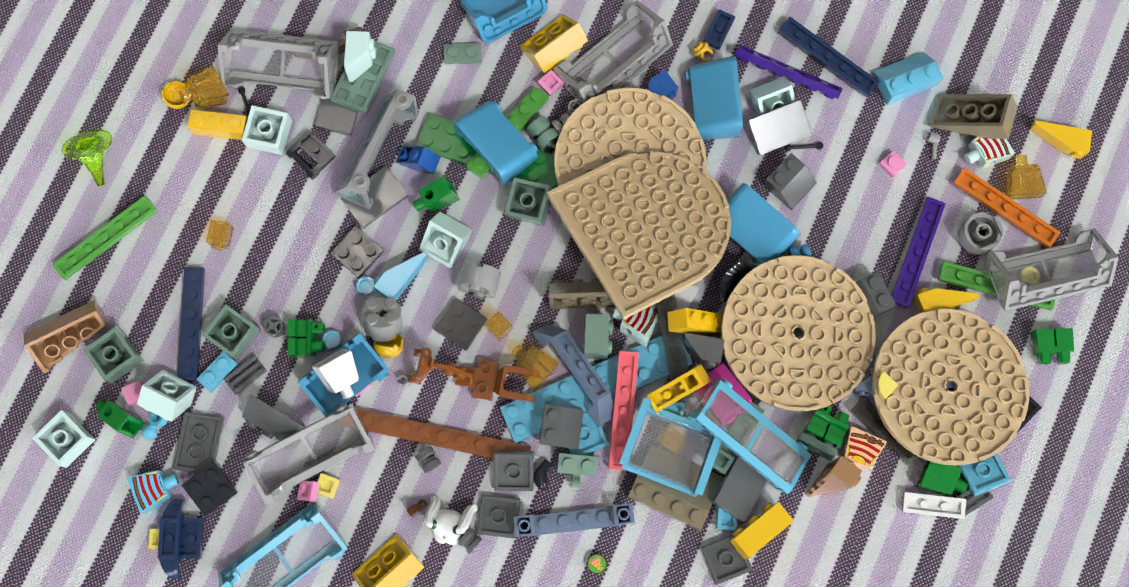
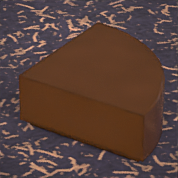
(415, 509)

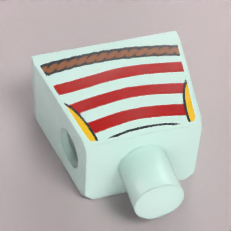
(988, 151)
(640, 325)

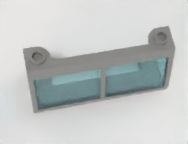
(395, 108)

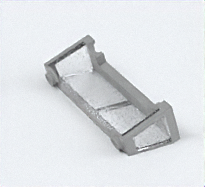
(618, 55)
(278, 61)
(1052, 271)
(308, 452)

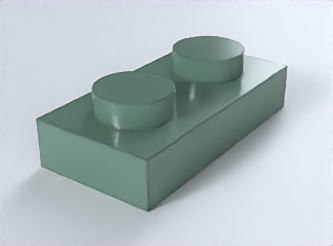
(462, 53)
(820, 448)

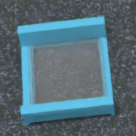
(670, 450)

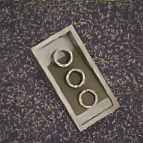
(975, 114)

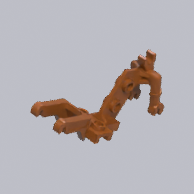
(483, 380)

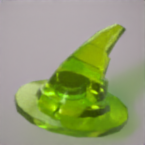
(89, 149)

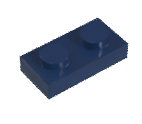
(719, 29)

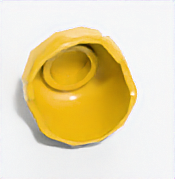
(171, 95)
(389, 348)

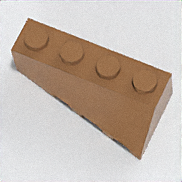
(60, 336)
(835, 477)

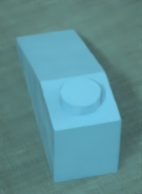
(396, 279)

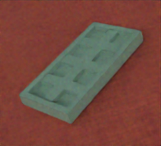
(360, 92)

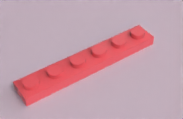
(623, 406)

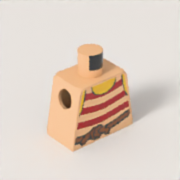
(862, 448)

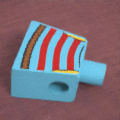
(152, 489)

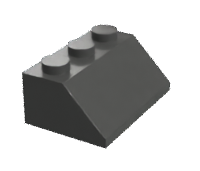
(269, 419)

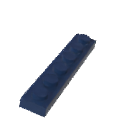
(828, 57)
(191, 323)

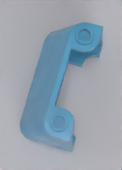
(499, 17)
(716, 98)
(496, 141)
(759, 226)
(368, 367)

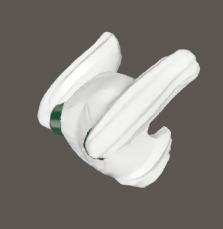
(448, 524)

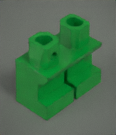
(303, 338)
(1053, 342)
(835, 427)

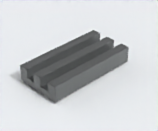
(240, 369)
(988, 497)

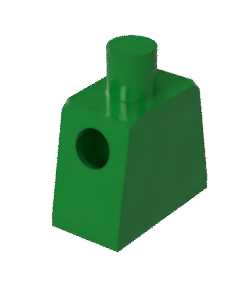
(436, 195)
(119, 418)
(941, 479)

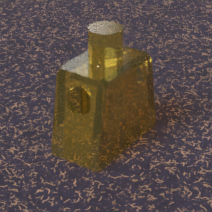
(205, 89)
(1024, 180)
(536, 360)

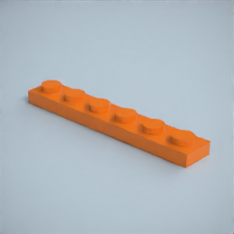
(1006, 208)

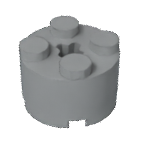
(970, 232)
(479, 280)
(382, 318)

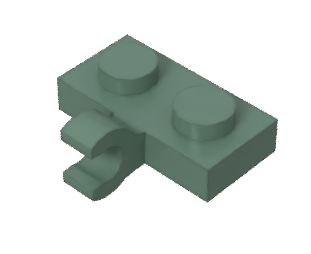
(577, 465)

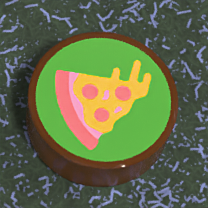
(596, 563)

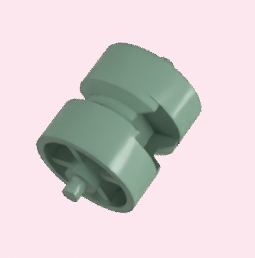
(540, 130)

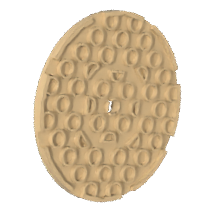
(624, 124)
(761, 339)
(987, 378)

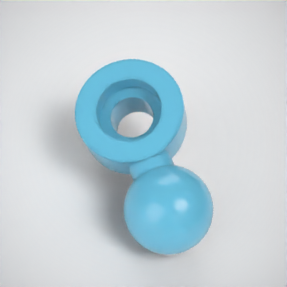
(150, 431)

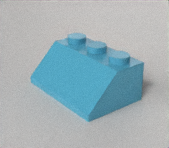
(907, 77)

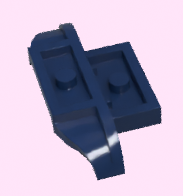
(178, 538)

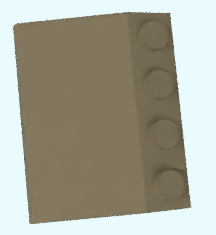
(578, 295)
(676, 504)

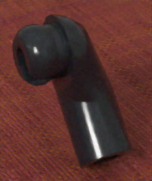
(540, 475)

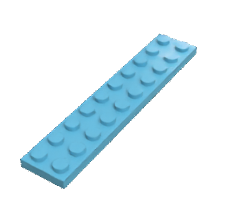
(526, 418)

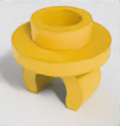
(699, 50)

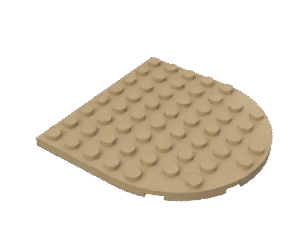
(646, 225)

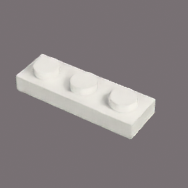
(934, 505)

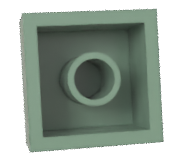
(528, 202)
(231, 332)
(597, 334)
(113, 355)

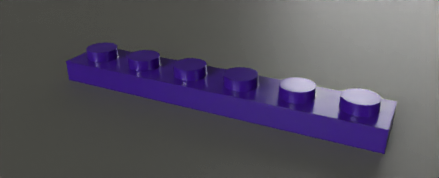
(781, 69)
(917, 252)

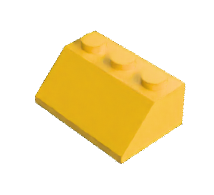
(554, 43)
(389, 566)

